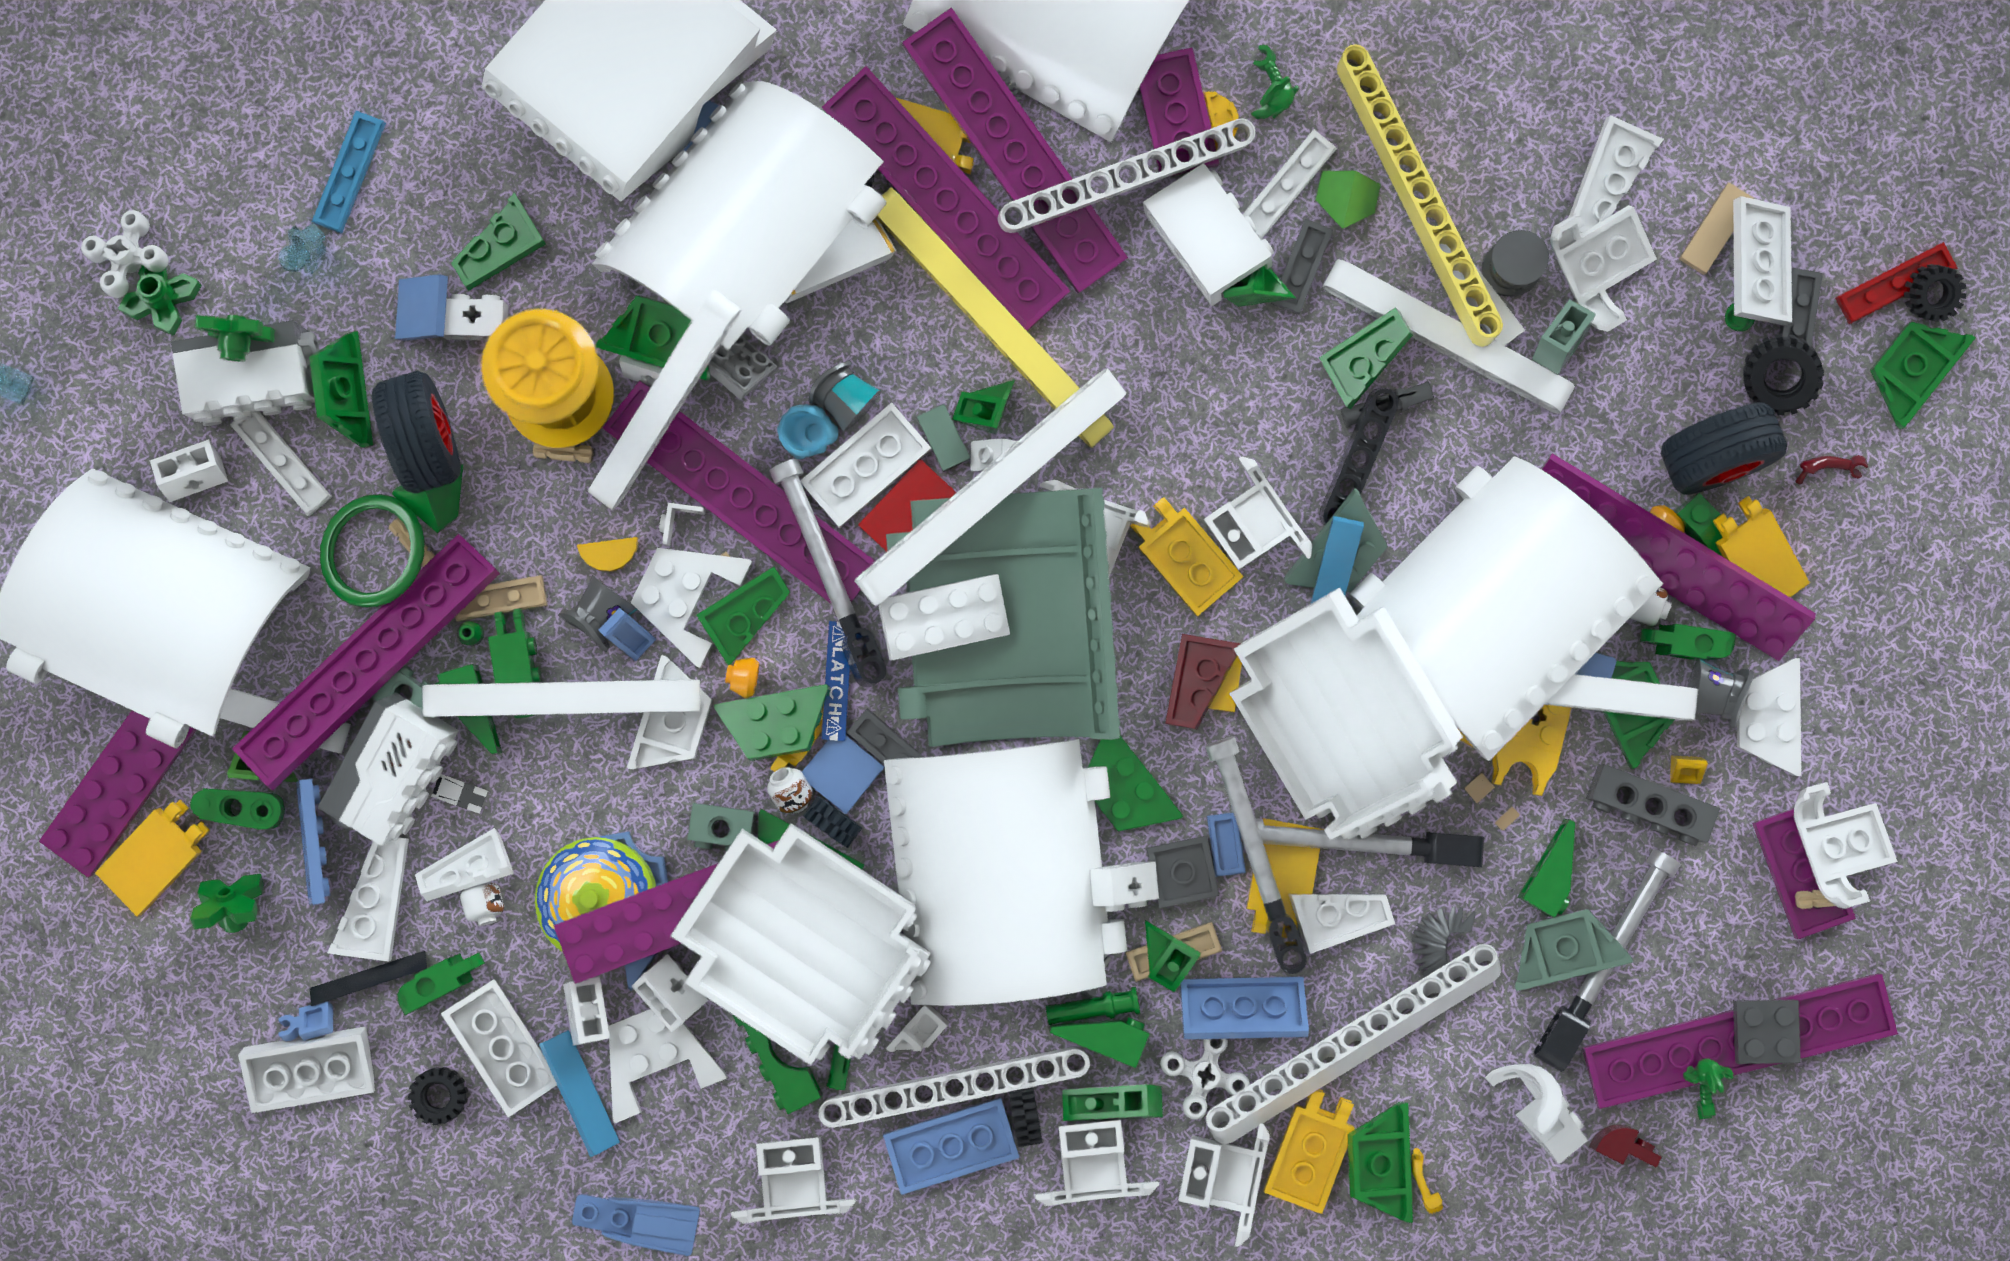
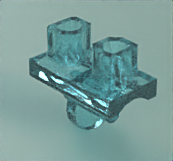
(303, 249)
(15, 384)

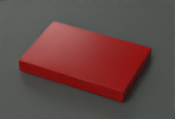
(894, 510)

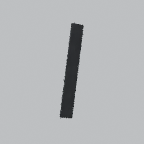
(368, 978)

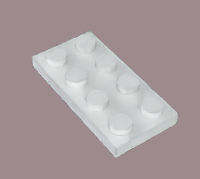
(1762, 261)
(865, 465)
(943, 617)

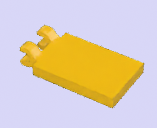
(943, 131)
(1761, 548)
(1187, 558)
(152, 858)
(1293, 872)
(1310, 1153)

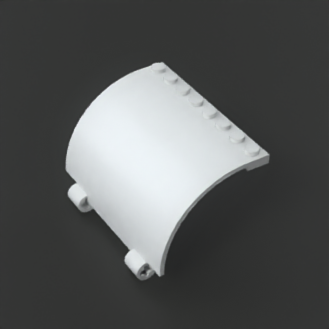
(1066, 53)
(747, 208)
(1509, 598)
(140, 603)
(1001, 872)

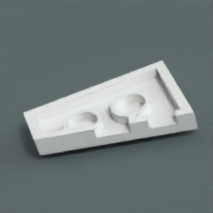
(467, 867)
(1338, 918)

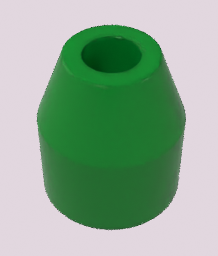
(476, 636)

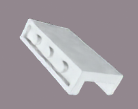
(1207, 232)

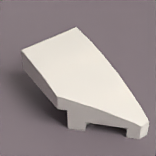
(919, 1031)

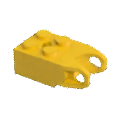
(1536, 746)

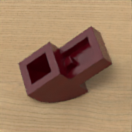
(1619, 1141)

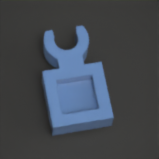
(311, 1022)

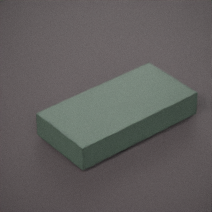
(943, 437)

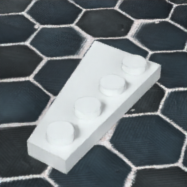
(1614, 164)
(373, 907)

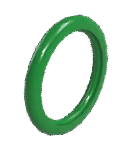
(414, 563)

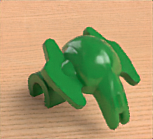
(1280, 93)
(1709, 1076)

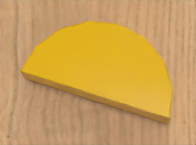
(1220, 111)
(609, 554)

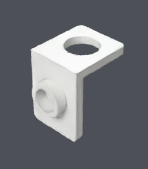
(987, 451)
(667, 519)

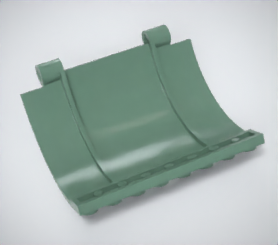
(1059, 659)

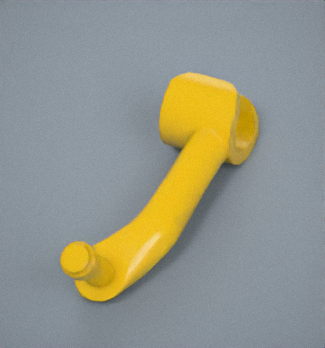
(1432, 1202)

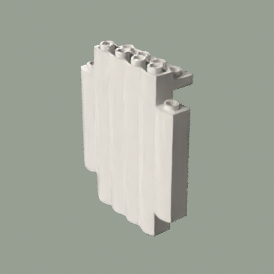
(1346, 716)
(802, 945)

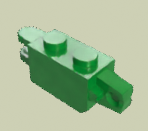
(513, 653)

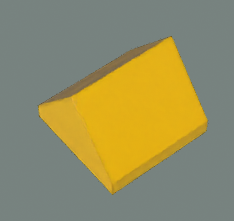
(1687, 769)

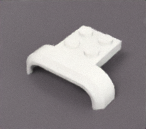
(1601, 260)
(1841, 844)

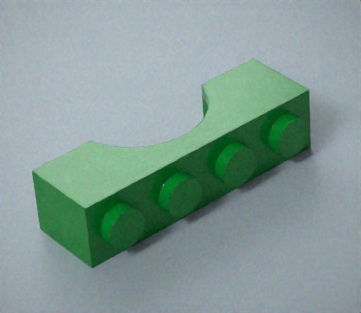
(793, 1085)

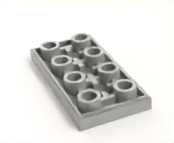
(740, 367)

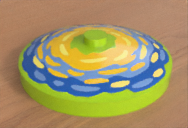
(587, 878)

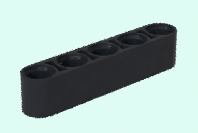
(1357, 442)

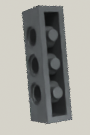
(1699, 814)

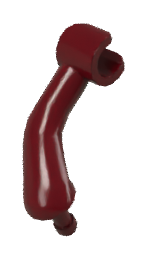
(1815, 464)

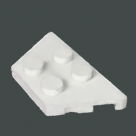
(1772, 718)
(669, 735)

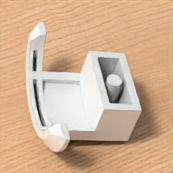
(1116, 521)
(1255, 521)
(1547, 1115)
(1093, 1165)
(1225, 1177)
(792, 1182)

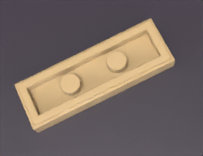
(1713, 231)
(506, 597)
(1200, 938)

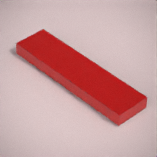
(1890, 284)

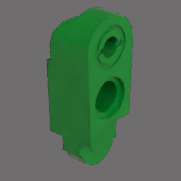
(1689, 642)
(216, 807)
(437, 981)

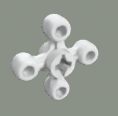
(124, 254)
(1199, 1089)

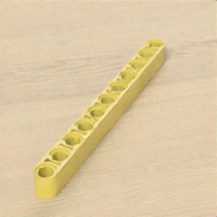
(1419, 209)
(983, 308)

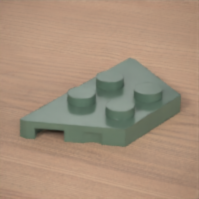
(1370, 547)
(1567, 949)

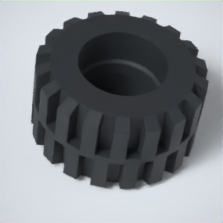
(1783, 348)

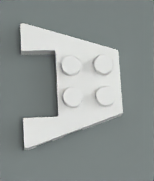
(674, 589)
(646, 1046)

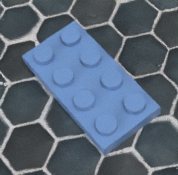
(311, 827)
(1244, 1008)
(951, 1145)

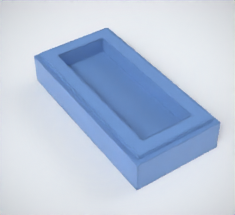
(627, 634)
(1225, 844)

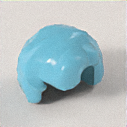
(806, 431)

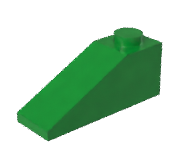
(1698, 521)
(480, 726)
(1552, 876)
(1111, 1038)
(1112, 1103)

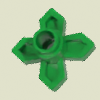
(159, 297)
(234, 334)
(227, 905)

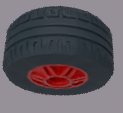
(416, 432)
(1723, 448)

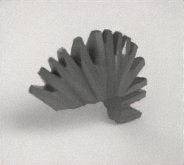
(1437, 936)

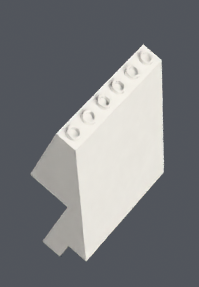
(623, 78)

